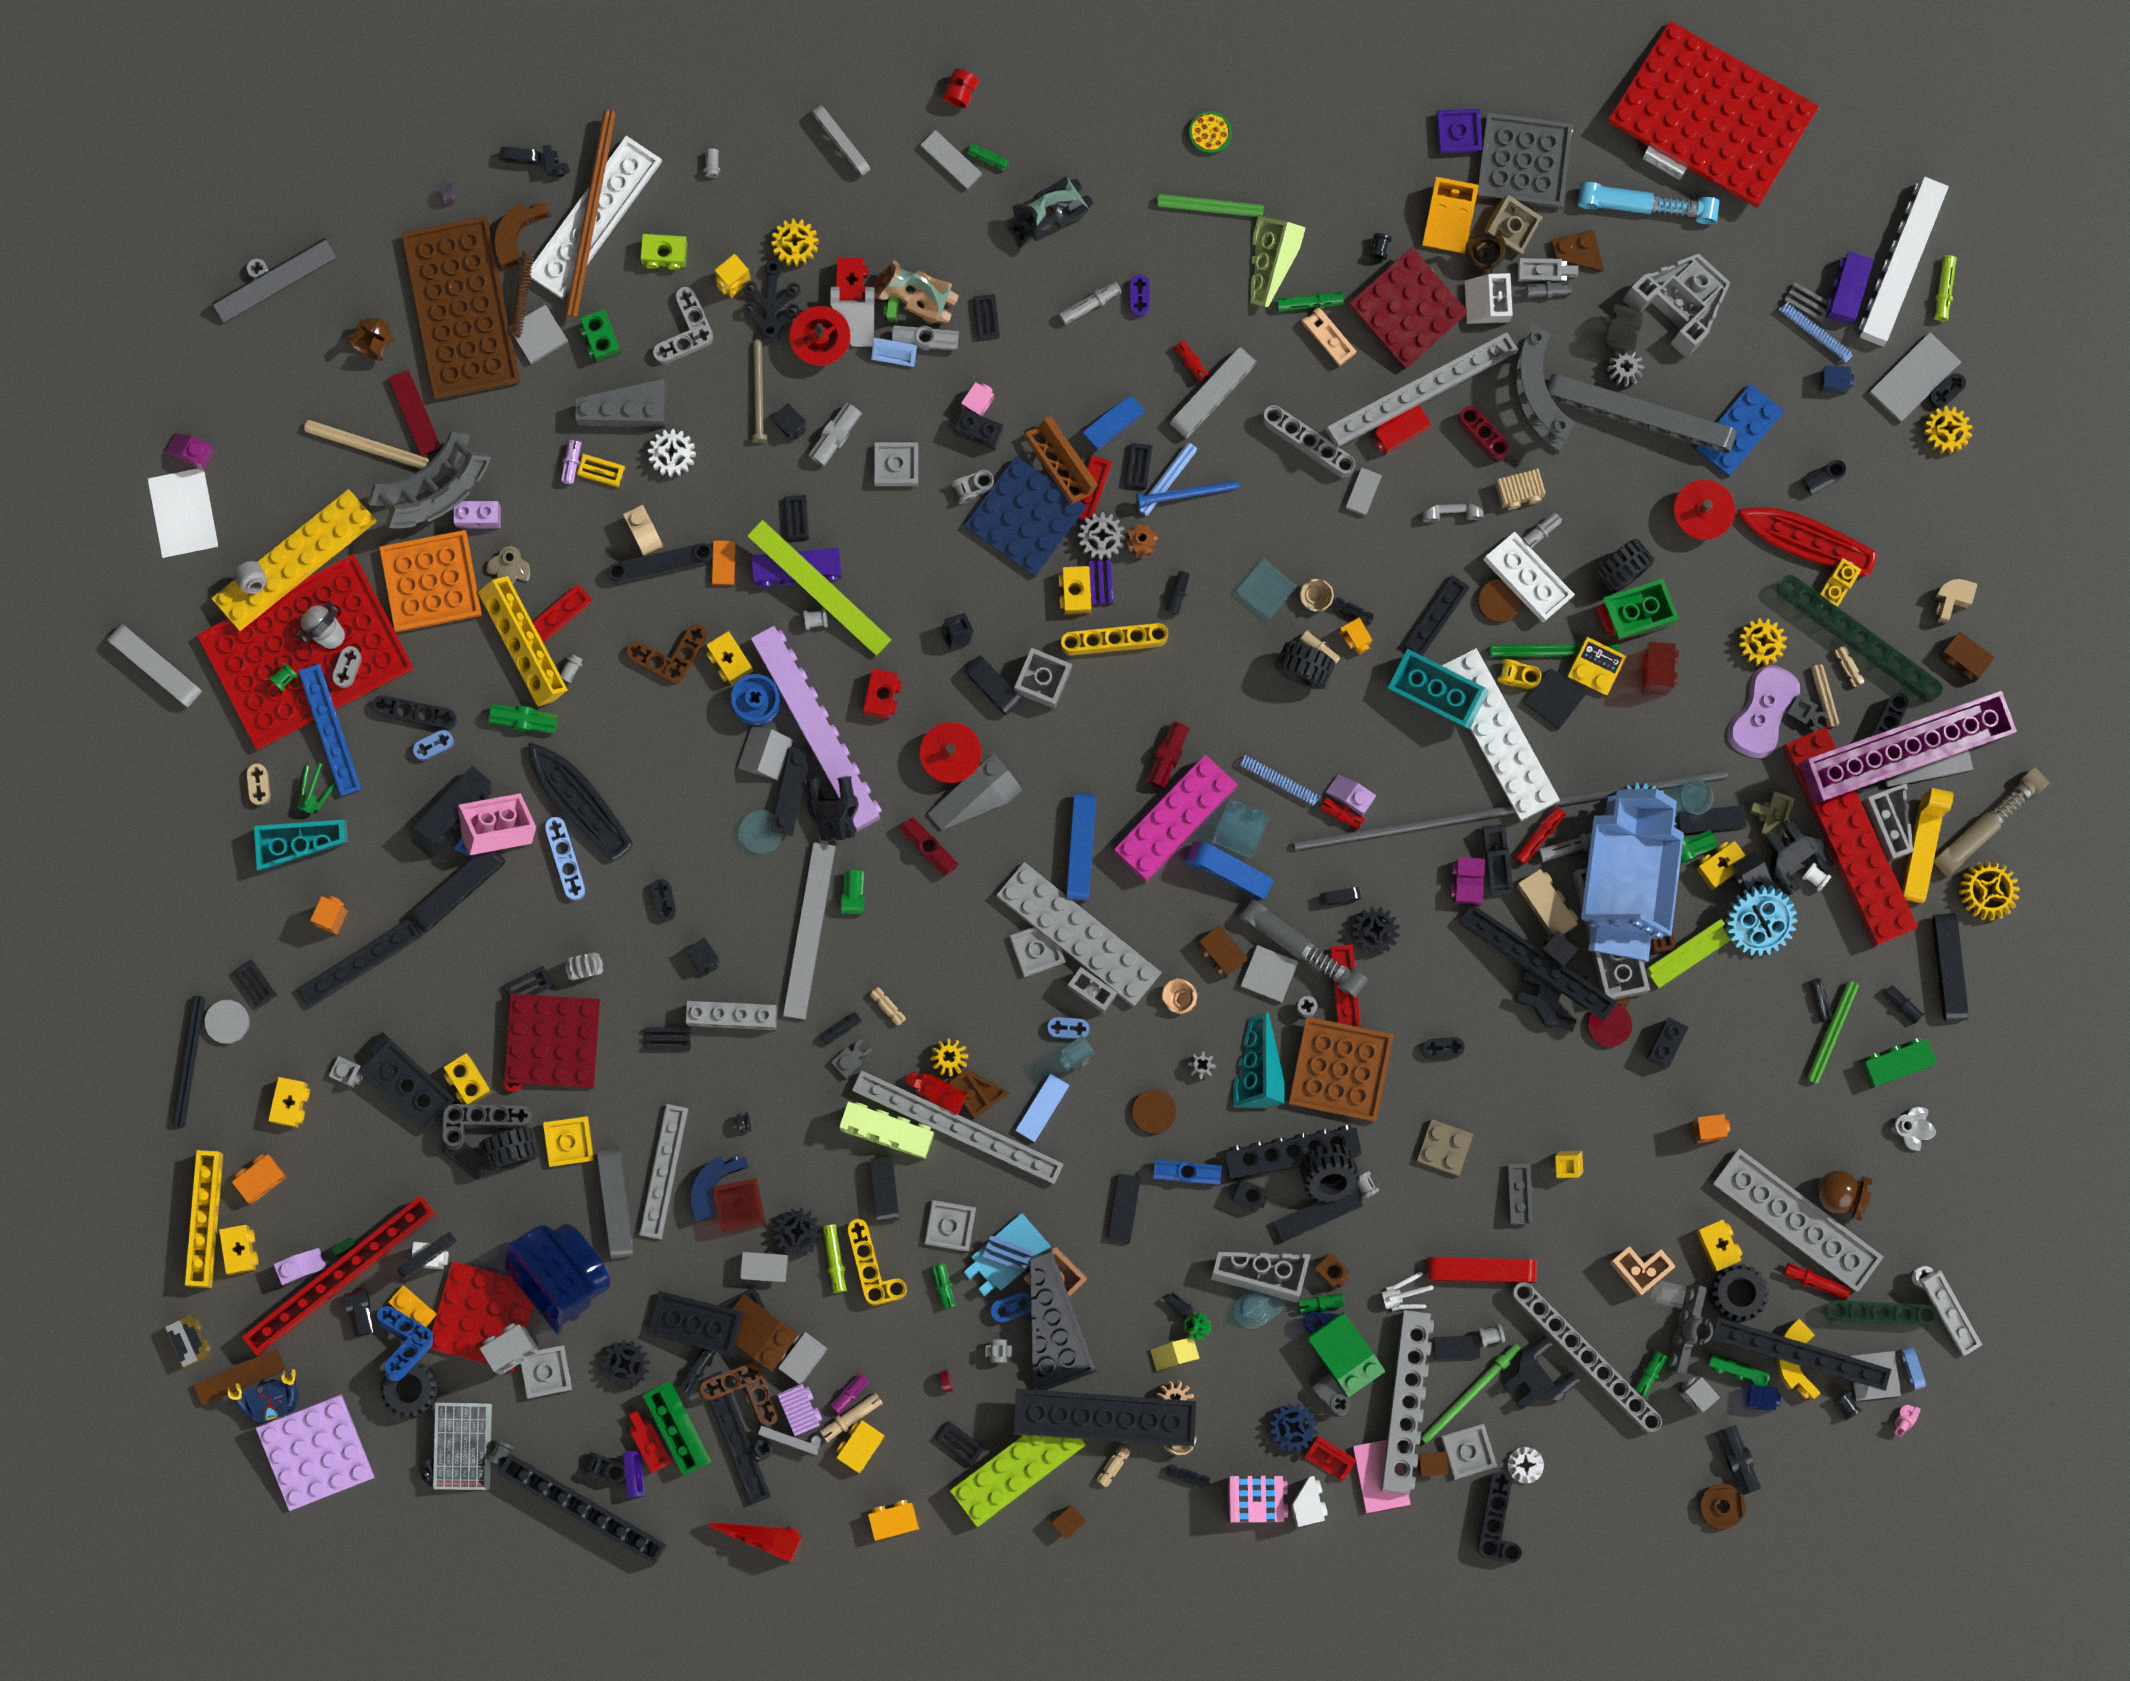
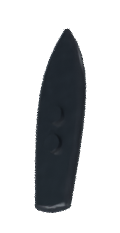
(579, 802)

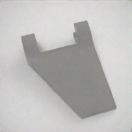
(858, 315)

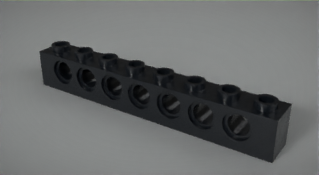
(583, 1509)

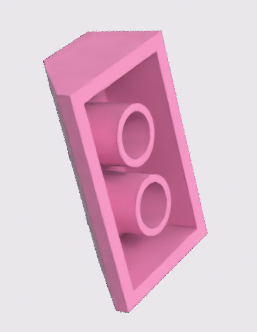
(496, 824)

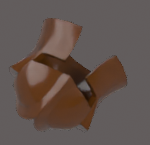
(371, 337)

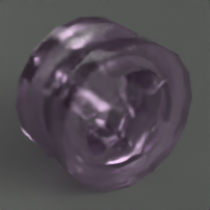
(448, 193)

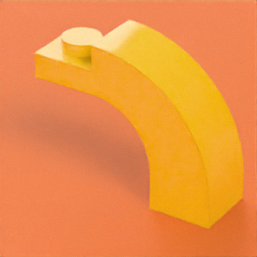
(1791, 1373)

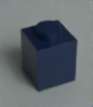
(1836, 379)

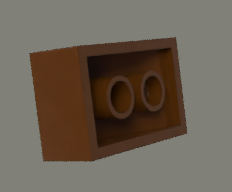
(763, 1334)

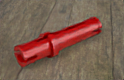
(1545, 828)
(1813, 1280)

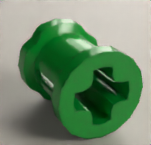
(283, 676)

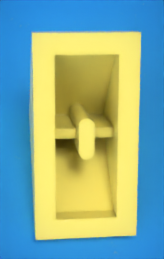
(1174, 1354)

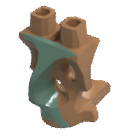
(928, 290)

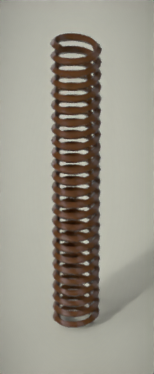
(522, 291)

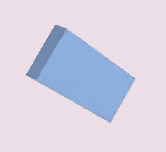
(894, 352)

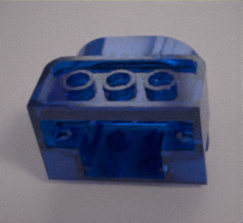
(557, 1272)

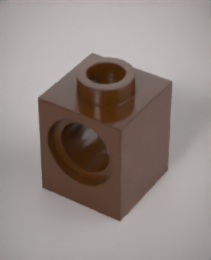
(1330, 1261)

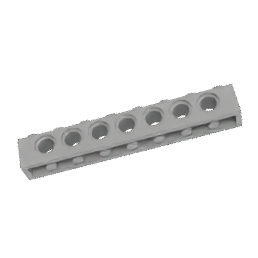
(1391, 1481)

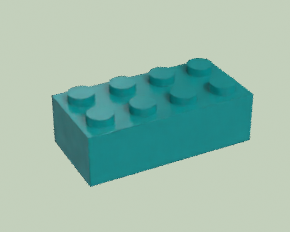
(1438, 689)

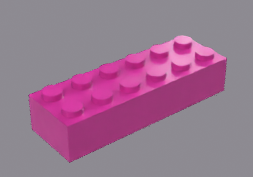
(1175, 818)

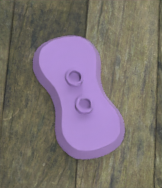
(1756, 726)

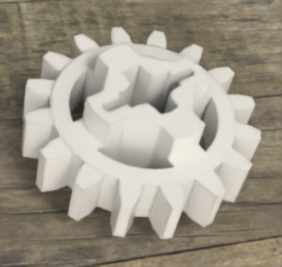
(680, 453)

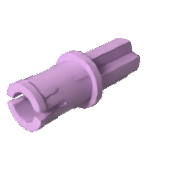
(570, 462)

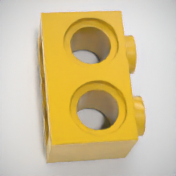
(732, 276)
(471, 1077)

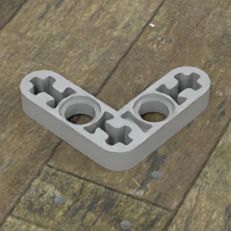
(694, 329)

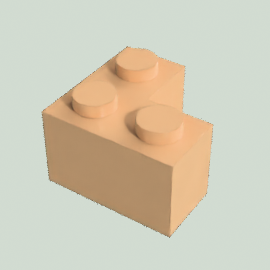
(1641, 1275)

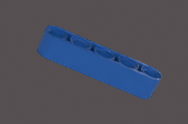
(1081, 846)

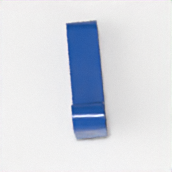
(1222, 865)

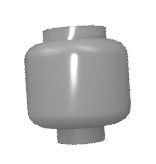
(250, 577)

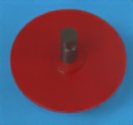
(1704, 509)
(950, 752)

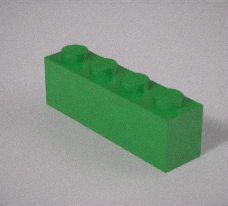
(677, 1428)

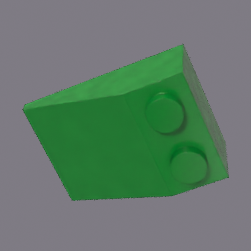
(1641, 609)
(1346, 1354)

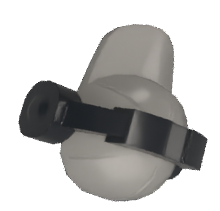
(321, 625)

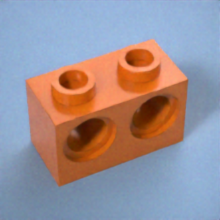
(1710, 1128)

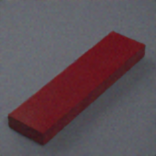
(415, 413)

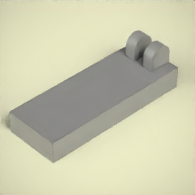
(812, 1447)

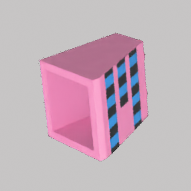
(1256, 1499)

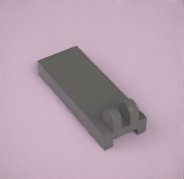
(1520, 1194)

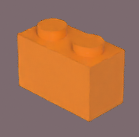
(329, 914)
(259, 1178)

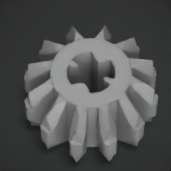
(1619, 373)
(584, 966)

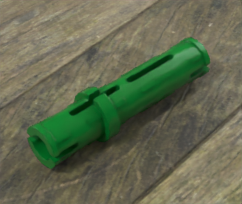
(1310, 301)

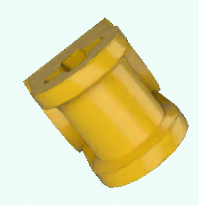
(1517, 674)

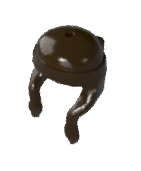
(1486, 245)

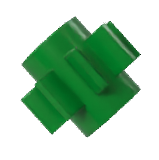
(1197, 1326)

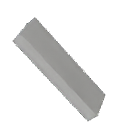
(951, 160)

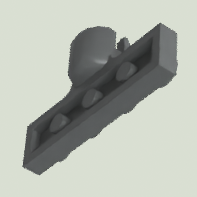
(1690, 1331)

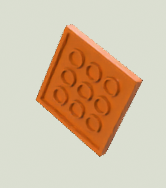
(430, 581)

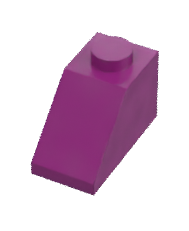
(190, 450)

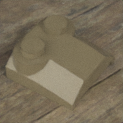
(1515, 222)

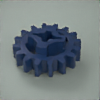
(1285, 1440)

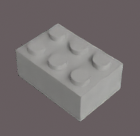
(509, 1348)

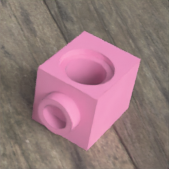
(978, 399)

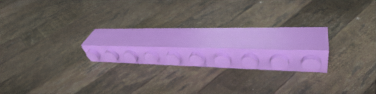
(813, 721)

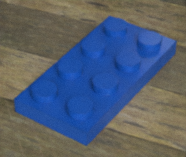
(1751, 418)

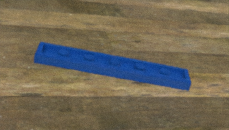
(330, 730)

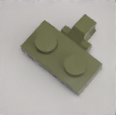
(1773, 813)

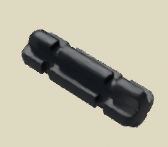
(1353, 611)
(1821, 999)
(840, 1028)
(1188, 1476)

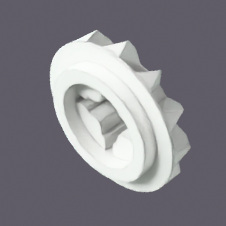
(1532, 1457)

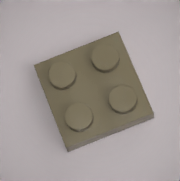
(1445, 1147)

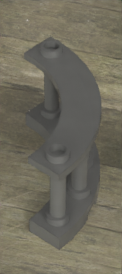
(1534, 399)
(442, 499)

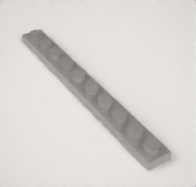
(1421, 390)
(958, 1127)

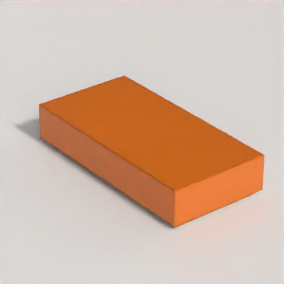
(723, 563)

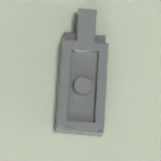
(1545, 270)

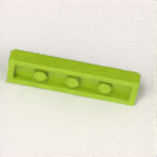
(1688, 954)

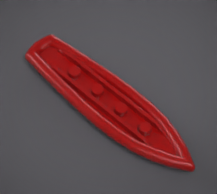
(1807, 538)

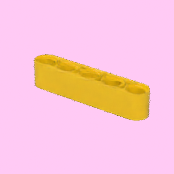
(1104, 644)

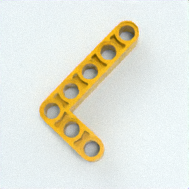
(1932, 808)

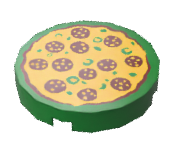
(1210, 132)

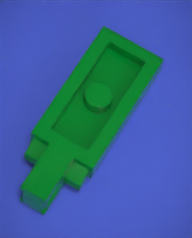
(1739, 1369)

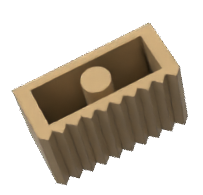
(1520, 489)

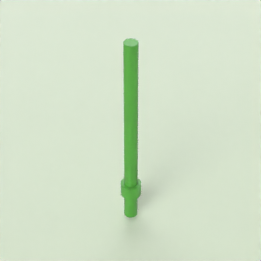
(1502, 1362)

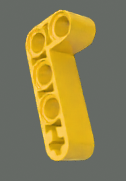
(870, 1261)

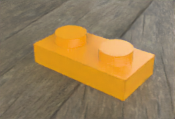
(412, 1306)

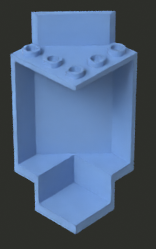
(1632, 873)

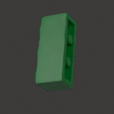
(1899, 1062)

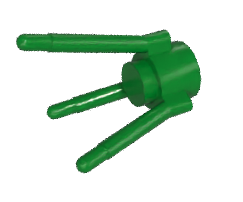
(307, 801)

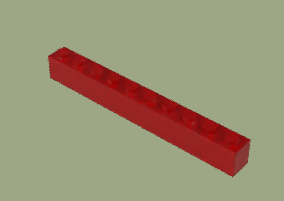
(339, 1275)

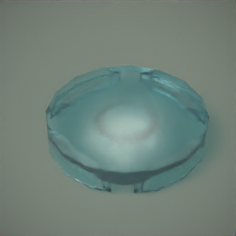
(757, 834)

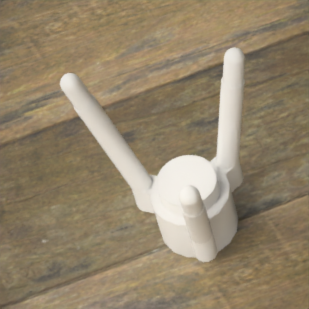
(1394, 1298)

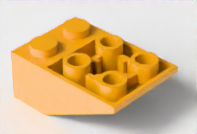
(1450, 215)

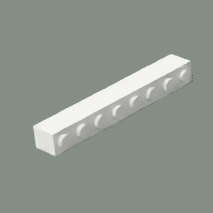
(1903, 262)

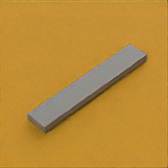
(663, 1171)

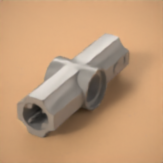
(939, 338)
(835, 434)

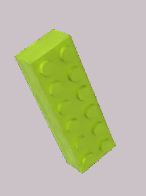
(1012, 1474)

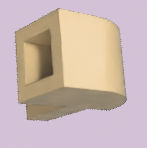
(643, 531)
(1955, 592)

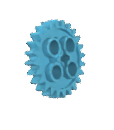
(1778, 910)

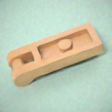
(1329, 337)

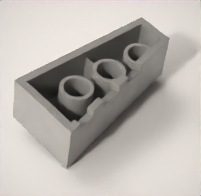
(1263, 1273)

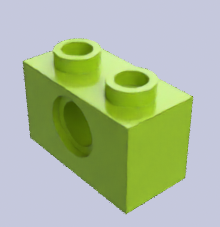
(653, 244)

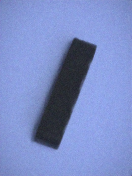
(1892, 713)
(457, 889)
(1950, 967)

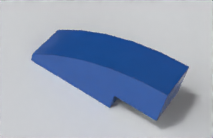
(1113, 423)

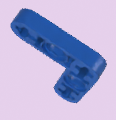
(410, 1339)

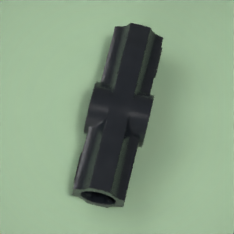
(1739, 1460)

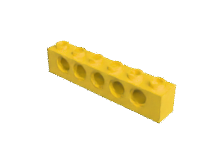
(522, 641)
(204, 1219)

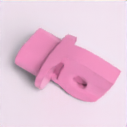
(1906, 1419)

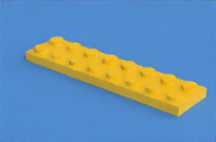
(298, 558)

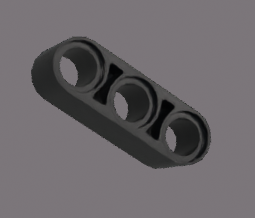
(993, 685)
(884, 1189)

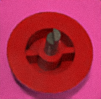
(820, 335)

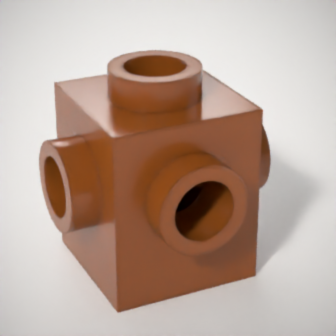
(1141, 548)

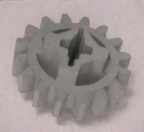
(1090, 536)

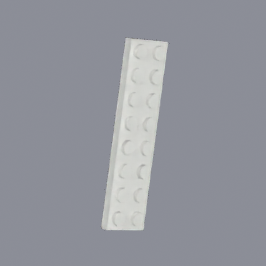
(623, 180)
(1505, 743)

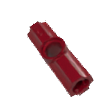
(1168, 755)
(919, 836)

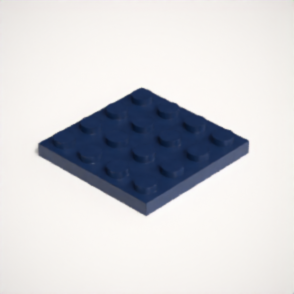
(1025, 516)

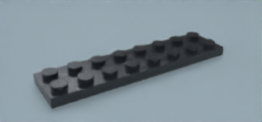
(1104, 1417)

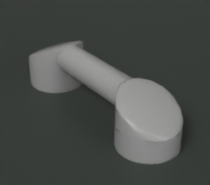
(1433, 514)

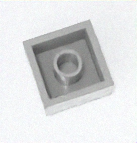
(1043, 678)

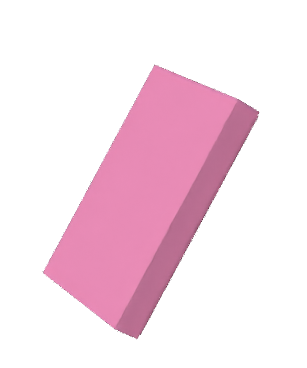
(1370, 1470)

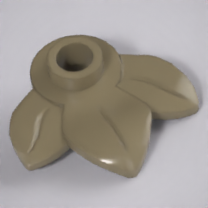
(513, 569)

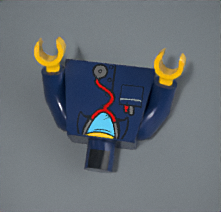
(267, 1400)

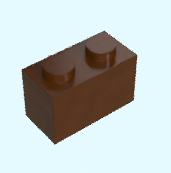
(1967, 657)
(1222, 951)

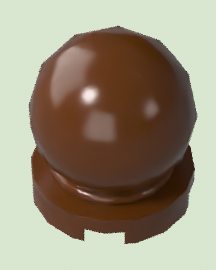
(1843, 1193)

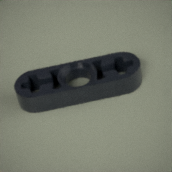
(426, 1255)

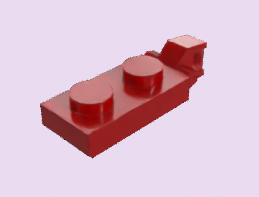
(937, 1091)
(649, 1443)

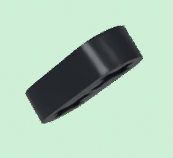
(519, 156)
(1950, 394)
(1341, 896)
(669, 899)
(1443, 1042)

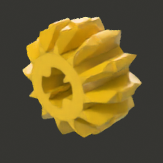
(951, 1050)

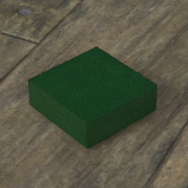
(344, 1247)

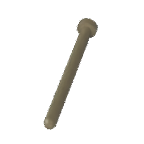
(759, 436)

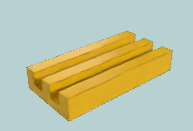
(616, 483)

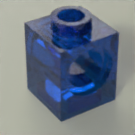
(1763, 1397)

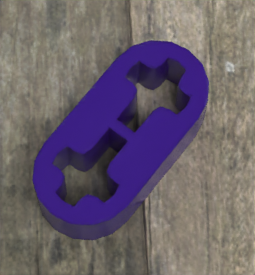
(1134, 296)

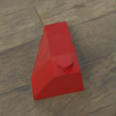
(770, 1539)

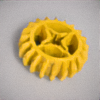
(1997, 894)

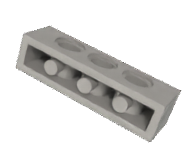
(731, 1015)

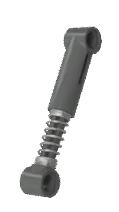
(1260, 918)

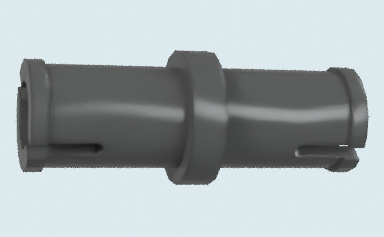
(1548, 289)

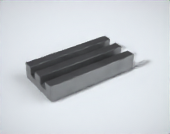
(1801, 308)

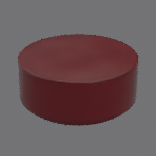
(946, 1381)

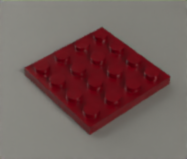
(1408, 308)
(552, 1040)

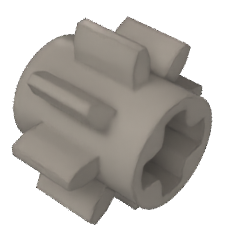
(1201, 1072)
(998, 1351)

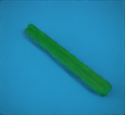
(1540, 650)

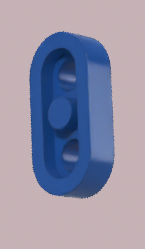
(1012, 1307)

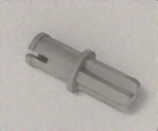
(1542, 530)

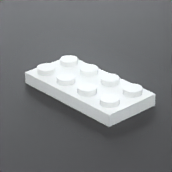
(1528, 577)

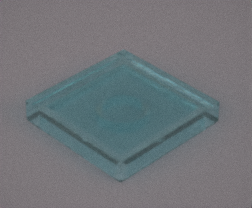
(1266, 589)

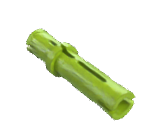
(1945, 288)
(835, 1268)

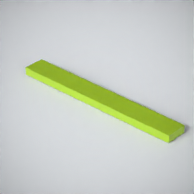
(819, 587)

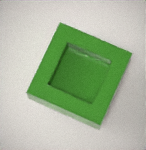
(891, 309)

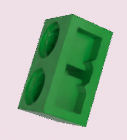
(602, 335)

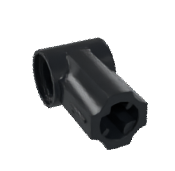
(1823, 477)
(358, 1306)

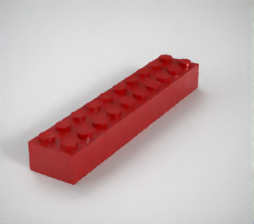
(1855, 850)

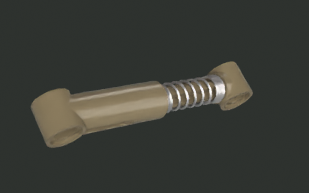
(1989, 823)

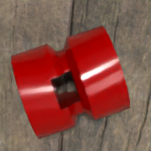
(961, 87)

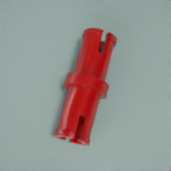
(1191, 361)
(1342, 813)

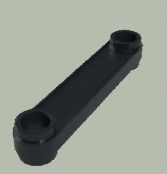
(660, 563)

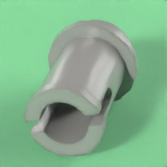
(711, 163)
(570, 668)

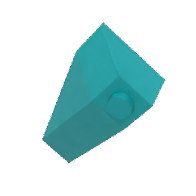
(1260, 1074)

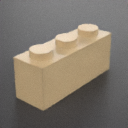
(1547, 903)

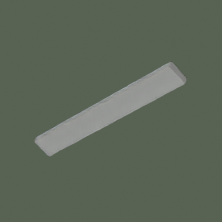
(809, 931)

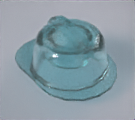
(1257, 1309)

